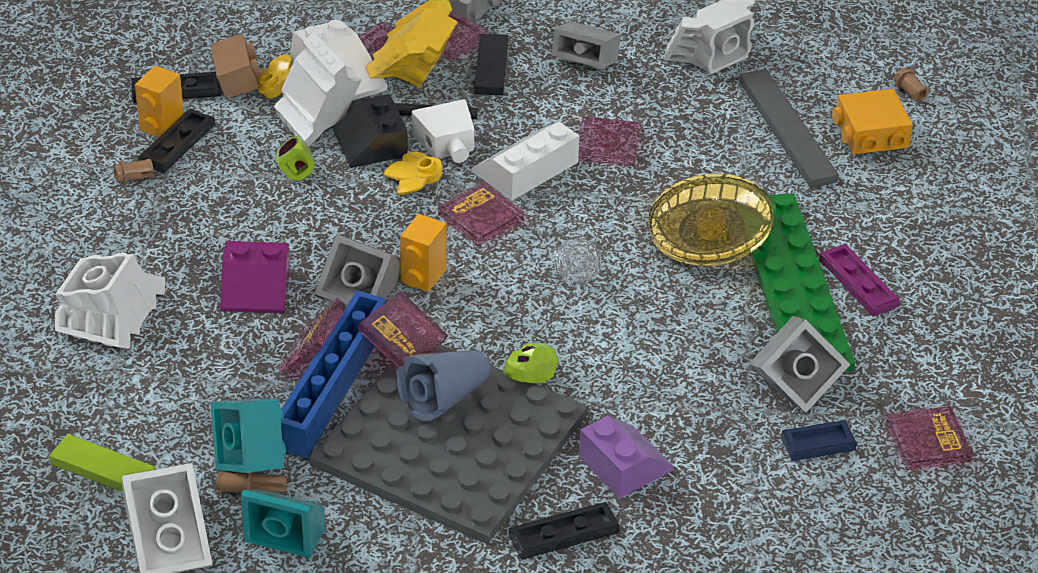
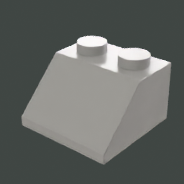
(359, 268)
(799, 363)

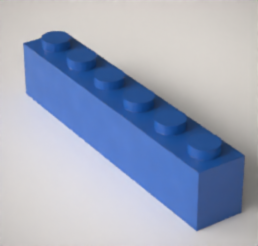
(328, 377)

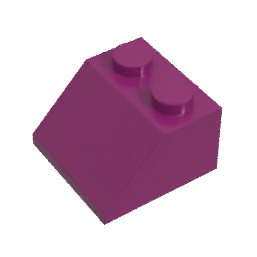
(255, 277)

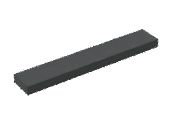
(789, 128)

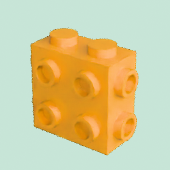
(872, 121)

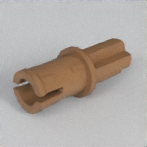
(237, 482)

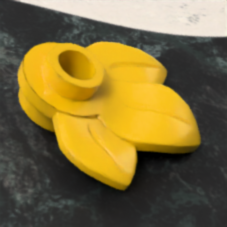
(274, 76)
(414, 172)

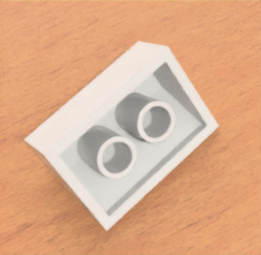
(530, 160)

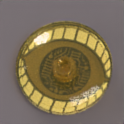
(711, 219)

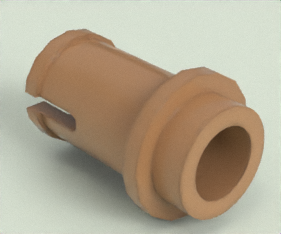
(906, 80)
(133, 170)

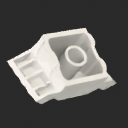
(714, 37)
(316, 90)
(107, 299)

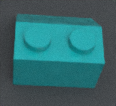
(247, 435)
(281, 521)

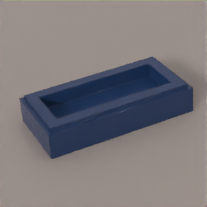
(818, 440)

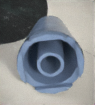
(440, 380)

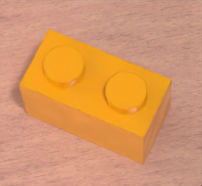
(158, 100)
(423, 252)

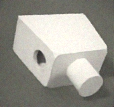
(445, 130)

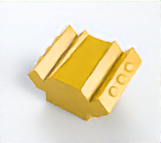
(414, 44)

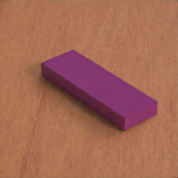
(859, 280)

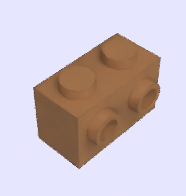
(236, 65)

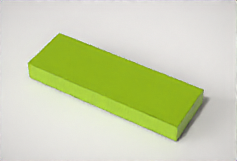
(95, 461)

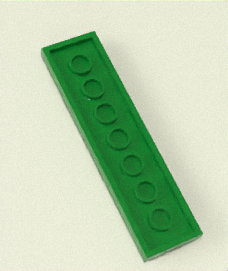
(794, 278)

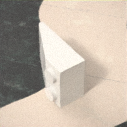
(348, 48)
(166, 520)

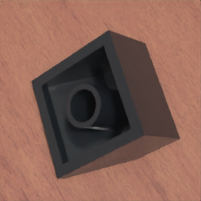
(372, 132)

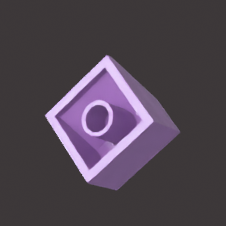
(621, 455)

